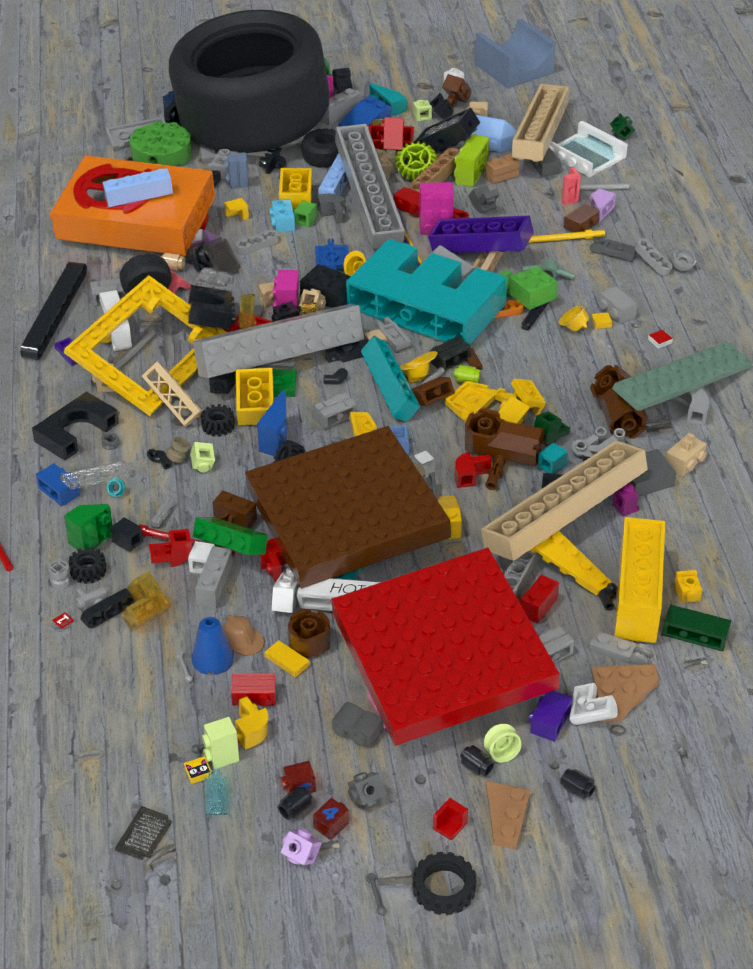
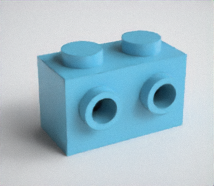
(282, 215)

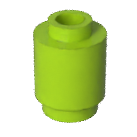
(467, 373)

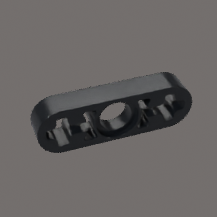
(97, 613)

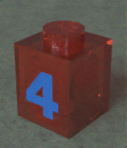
(298, 776)
(331, 818)

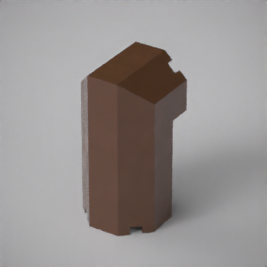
(615, 409)
(494, 436)

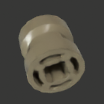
(177, 450)

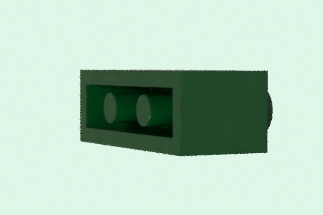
(696, 627)

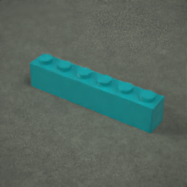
(390, 379)

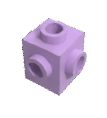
(300, 846)

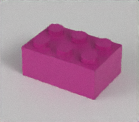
(434, 204)

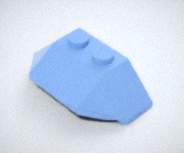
(498, 131)

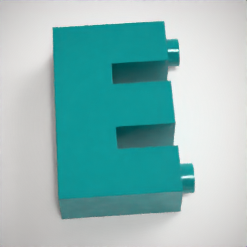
(426, 297)

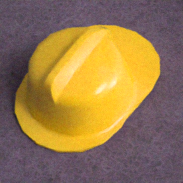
(353, 262)
(575, 318)
(418, 367)

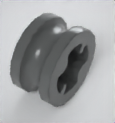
(110, 437)

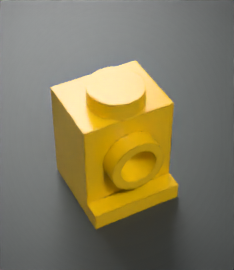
(688, 586)

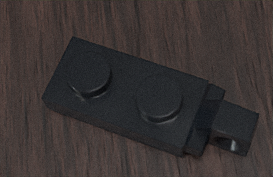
(346, 352)

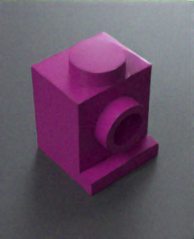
(626, 500)

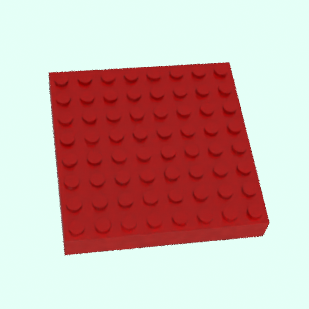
(443, 645)

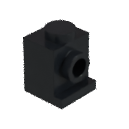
(441, 106)

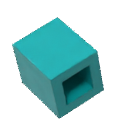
(552, 459)

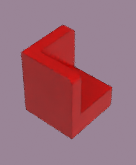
(450, 819)

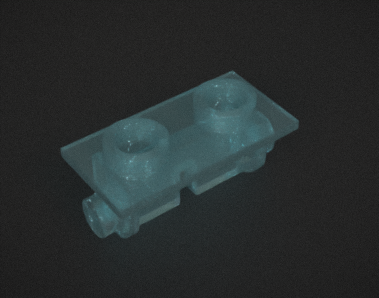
(216, 793)

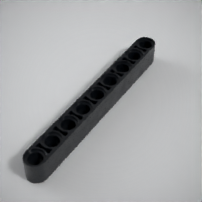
(53, 311)

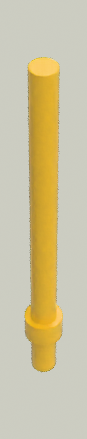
(587, 234)

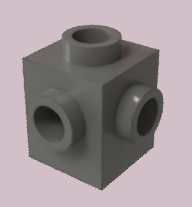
(366, 788)

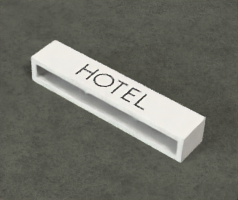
(320, 594)

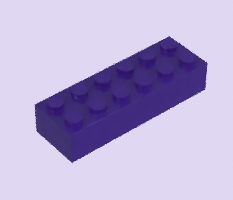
(482, 234)

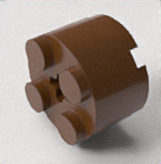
(309, 633)

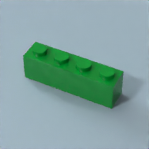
(230, 535)

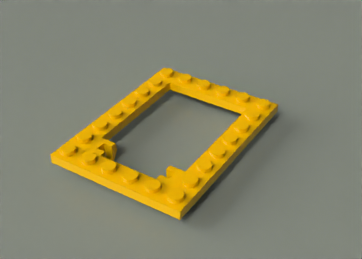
(147, 295)

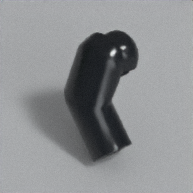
(159, 457)

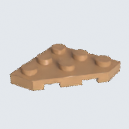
(626, 684)

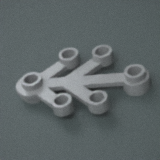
(588, 448)

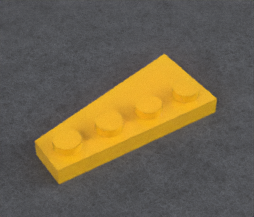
(572, 562)

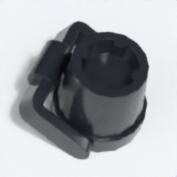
(197, 256)

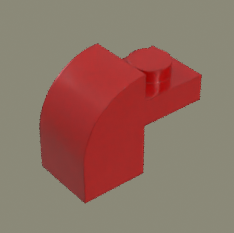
(468, 467)
(174, 551)
(272, 559)

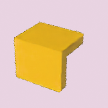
(236, 206)

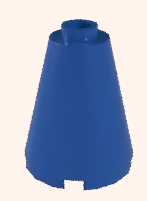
(211, 648)

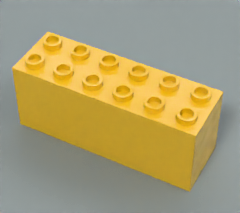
(640, 580)

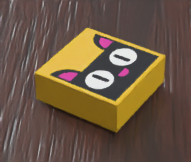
(197, 769)

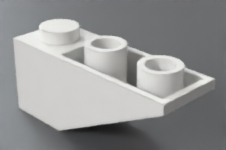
(284, 592)

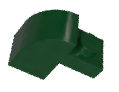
(553, 427)

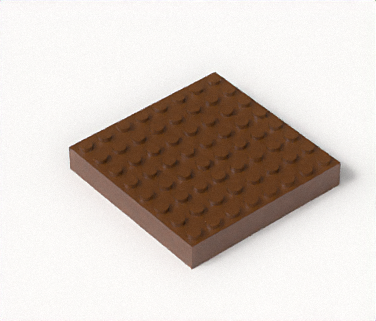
(347, 506)

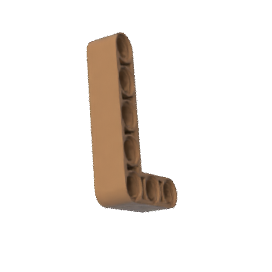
(438, 170)

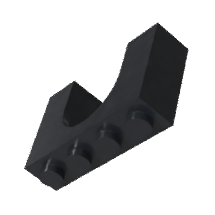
(211, 307)
(85, 408)

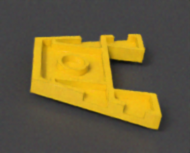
(473, 397)

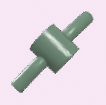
(550, 267)

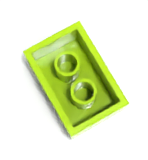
(471, 160)

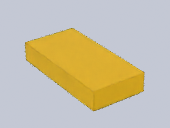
(287, 658)

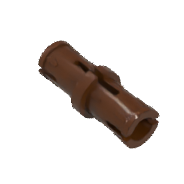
(495, 472)

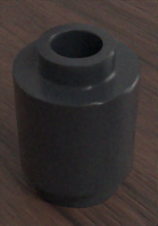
(477, 760)
(578, 783)
(294, 803)

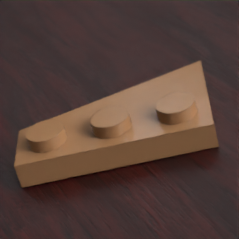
(507, 812)

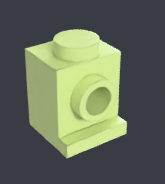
(422, 106)
(202, 461)

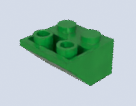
(88, 525)

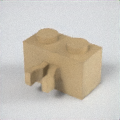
(686, 454)

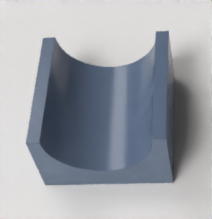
(520, 59)

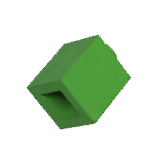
(305, 213)

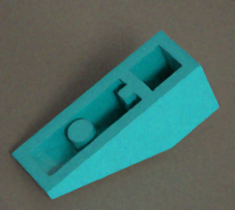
(390, 97)

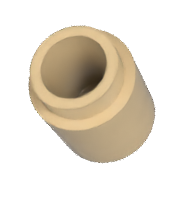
(174, 261)

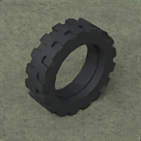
(438, 903)

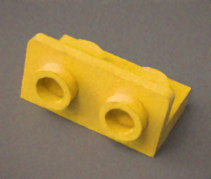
(529, 394)

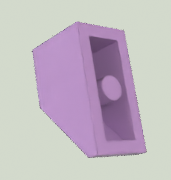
(603, 201)

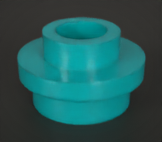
(110, 487)

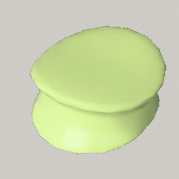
(502, 743)

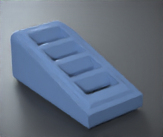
(401, 434)

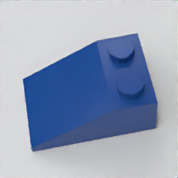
(366, 112)
(273, 426)

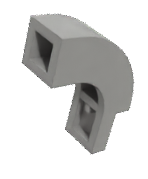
(698, 405)

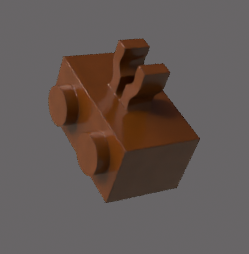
(456, 89)
(235, 509)

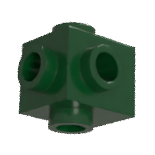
(622, 126)

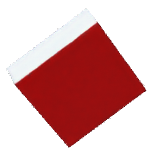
(660, 339)

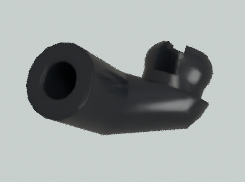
(337, 378)
(607, 594)

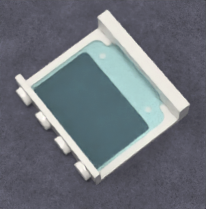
(590, 150)

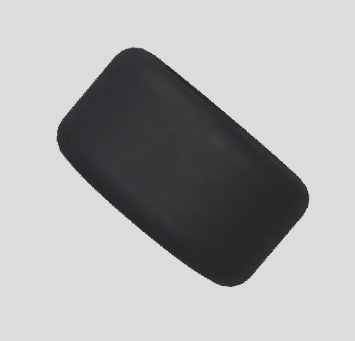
(249, 80)

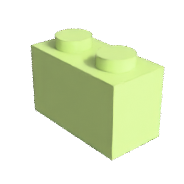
(220, 743)

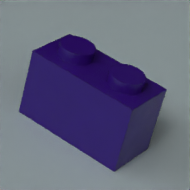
(550, 715)

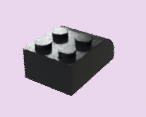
(329, 282)

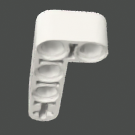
(121, 336)

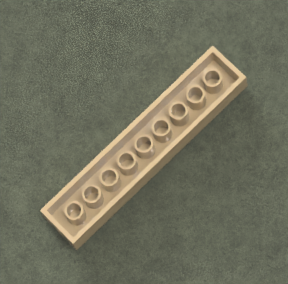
(540, 122)
(564, 500)

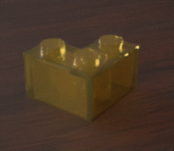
(149, 602)

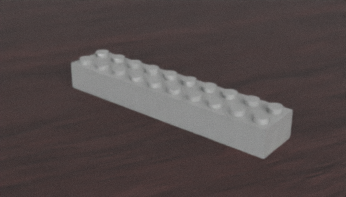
(369, 185)
(278, 340)

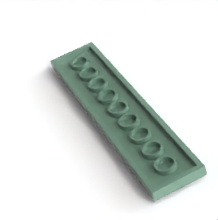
(681, 376)

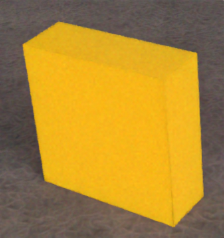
(601, 320)

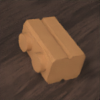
(502, 169)

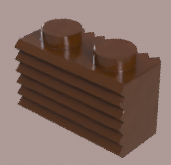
(581, 218)
(433, 390)

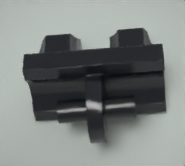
(272, 160)

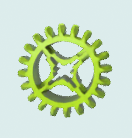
(416, 155)

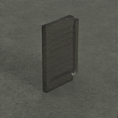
(221, 256)
(144, 833)

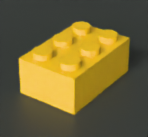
(295, 185)
(253, 394)

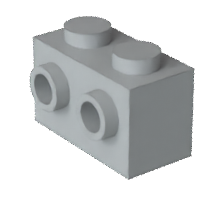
(219, 162)

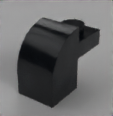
(342, 79)

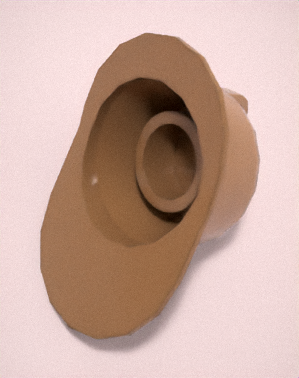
(243, 636)

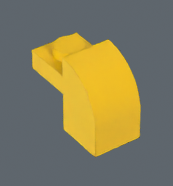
(252, 725)

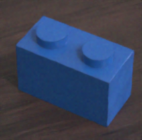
(50, 483)

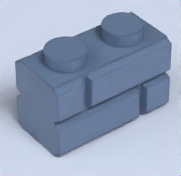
(237, 170)

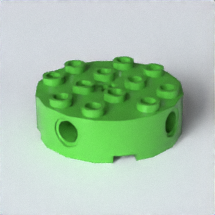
(161, 144)

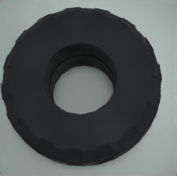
(319, 147)
(140, 267)

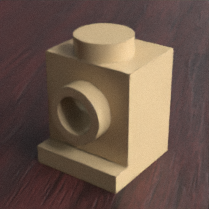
(479, 108)
(266, 294)

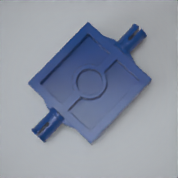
(331, 255)

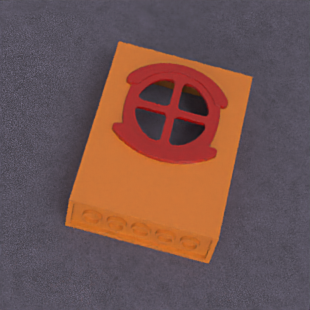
(152, 224)

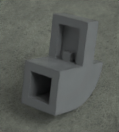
(483, 198)
(332, 204)

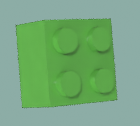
(533, 287)

